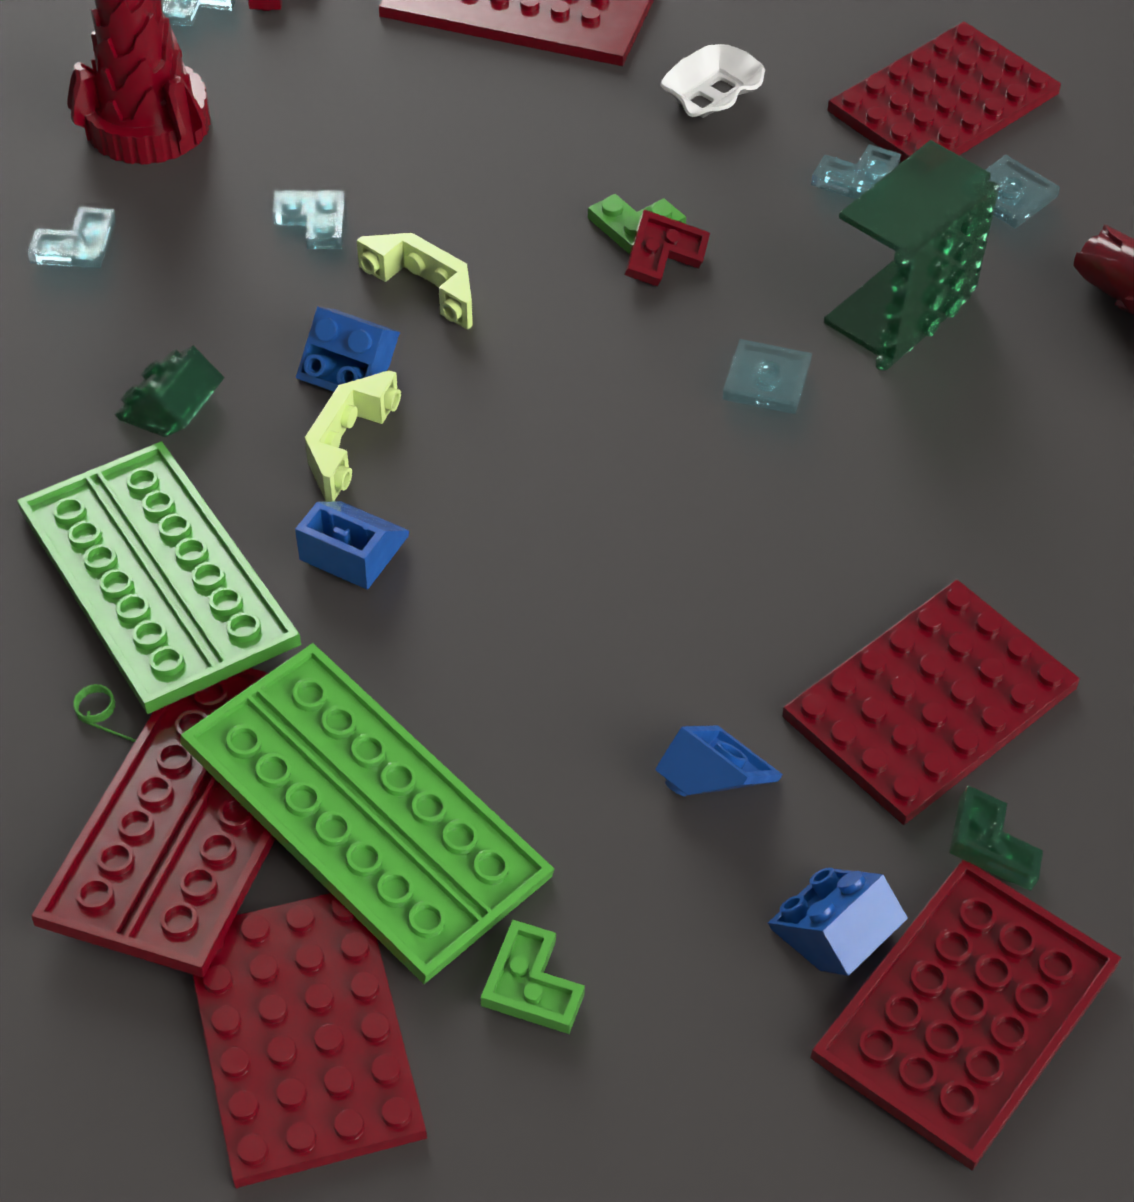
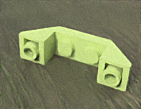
(390, 253)
(366, 398)

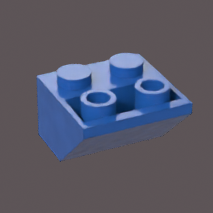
(344, 349)
(348, 541)
(839, 918)

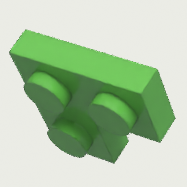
(621, 220)
(521, 986)

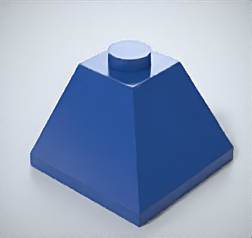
(711, 761)

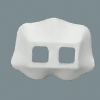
(705, 67)

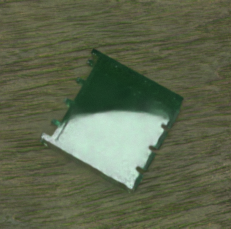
(938, 222)

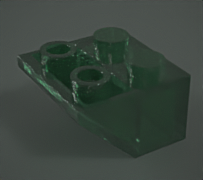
(170, 392)

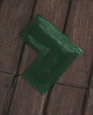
(981, 840)

